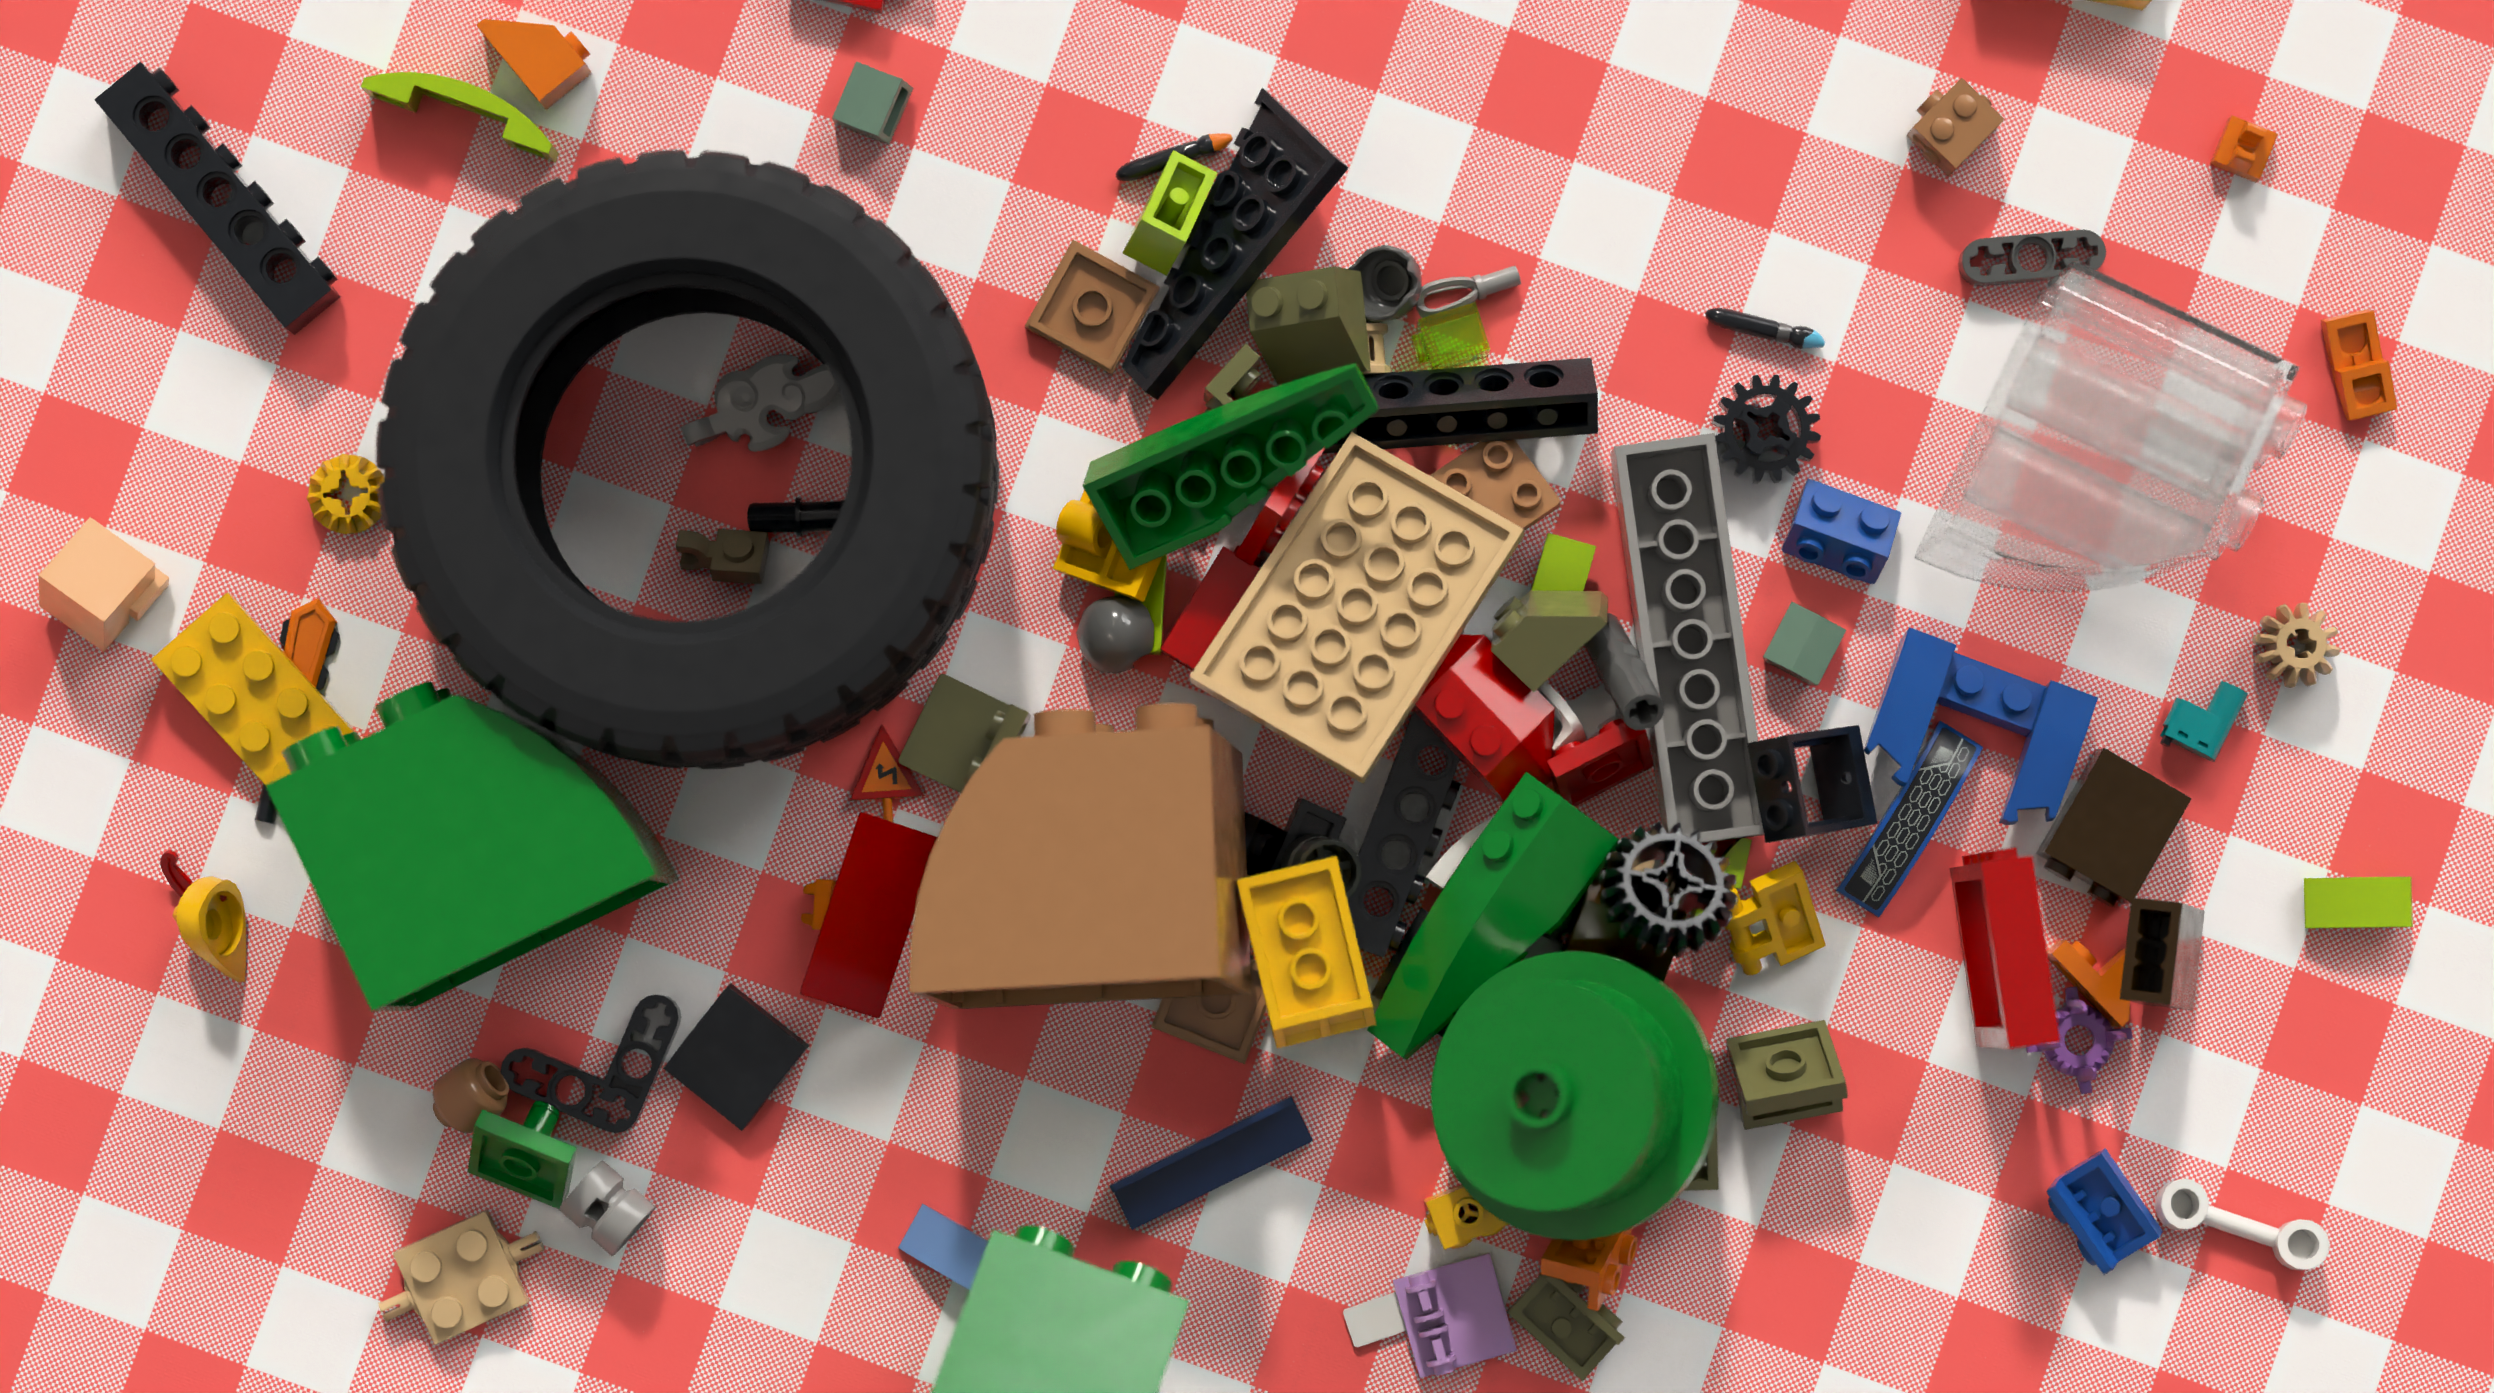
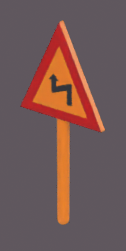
(884, 776)

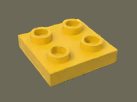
(1092, 555)

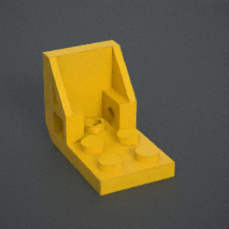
(1306, 952)

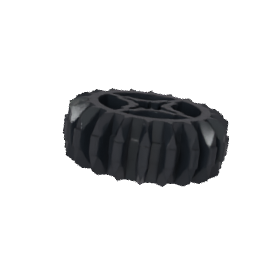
(1705, 890)

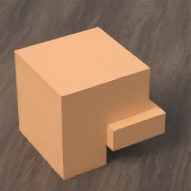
(99, 584)

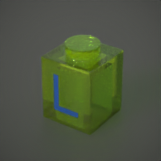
(1451, 338)

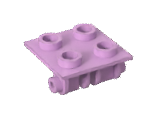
(1454, 1315)

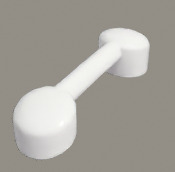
(2295, 1244)

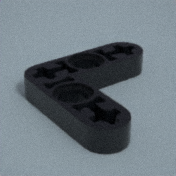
(616, 1082)

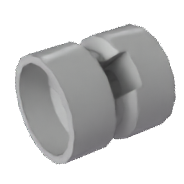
(621, 1220)

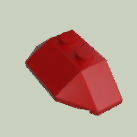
(1489, 716)

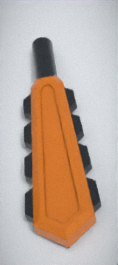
(307, 640)

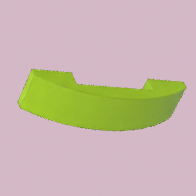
(407, 88)

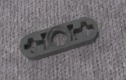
(1994, 249)

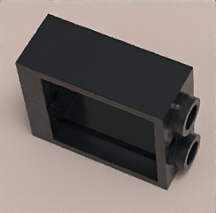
(1833, 756)

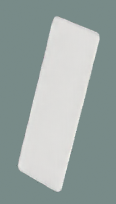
(1374, 1320)

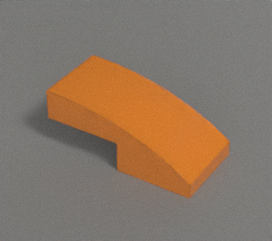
(2358, 364)

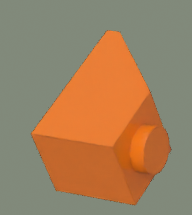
(539, 56)

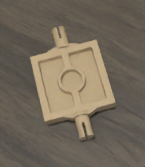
(461, 1276)

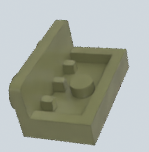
(1565, 1325)

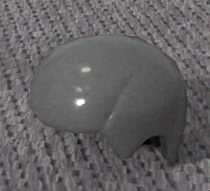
(1389, 282)
(1115, 633)

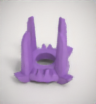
(2083, 1066)

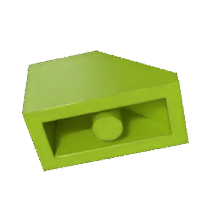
(1170, 213)

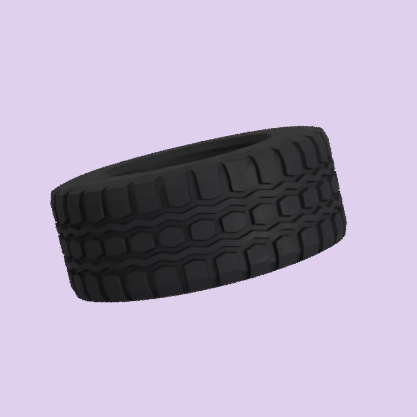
(514, 332)

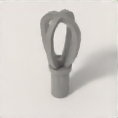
(1480, 287)

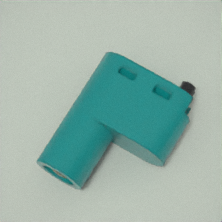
(2200, 729)

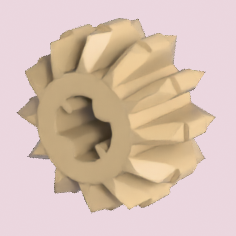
(2283, 656)

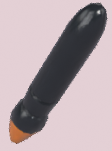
(1205, 146)

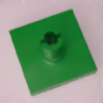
(523, 1155)

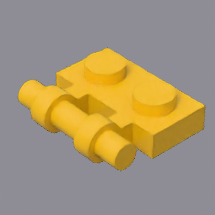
(1787, 915)

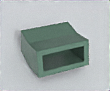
(872, 103)
(1804, 644)

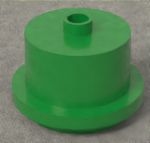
(1629, 1107)

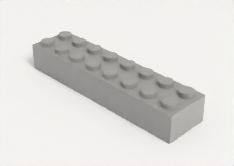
(1689, 633)

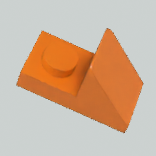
(2099, 987)

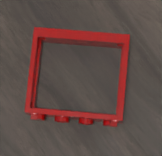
(2004, 950)

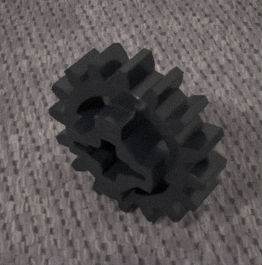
(1786, 440)

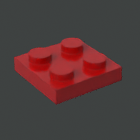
(1279, 511)
(1600, 763)

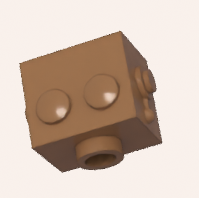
(1953, 125)

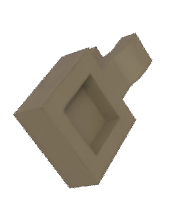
(733, 557)

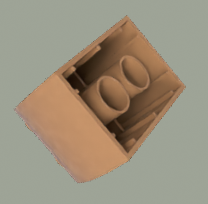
(1089, 868)

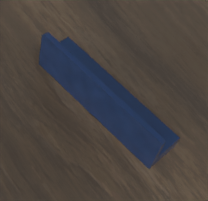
(1211, 1162)

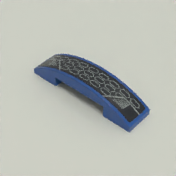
(1910, 819)

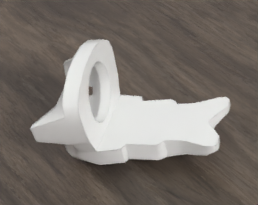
(1579, 718)

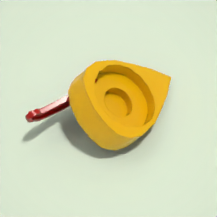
(209, 918)

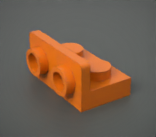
(1591, 1263)

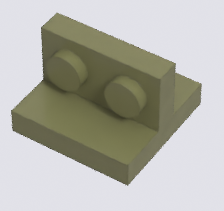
(1786, 1074)

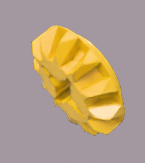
(332, 512)

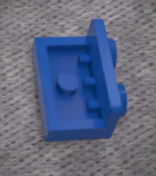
(1841, 532)
(2102, 1211)

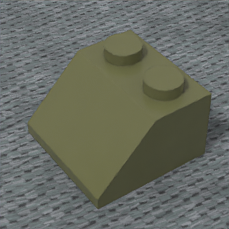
(1309, 322)
(1546, 630)

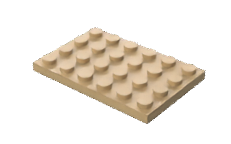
(1357, 607)

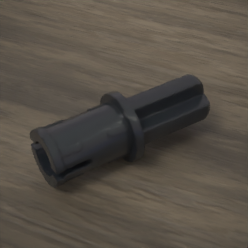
(793, 516)

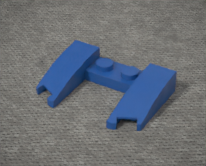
(2048, 715)

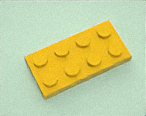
(246, 687)

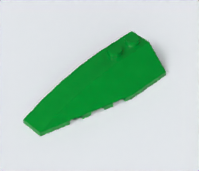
(1220, 462)
(1499, 901)

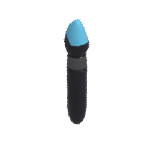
(1798, 336)

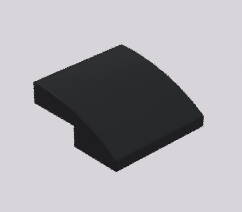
(736, 1056)

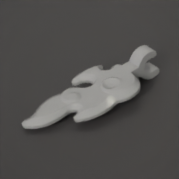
(749, 395)

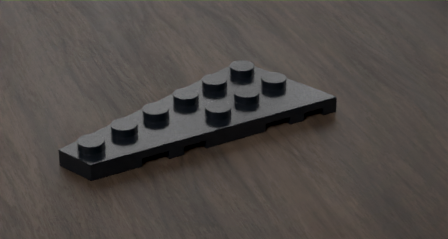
(1239, 231)

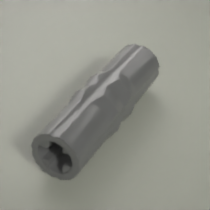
(1625, 676)

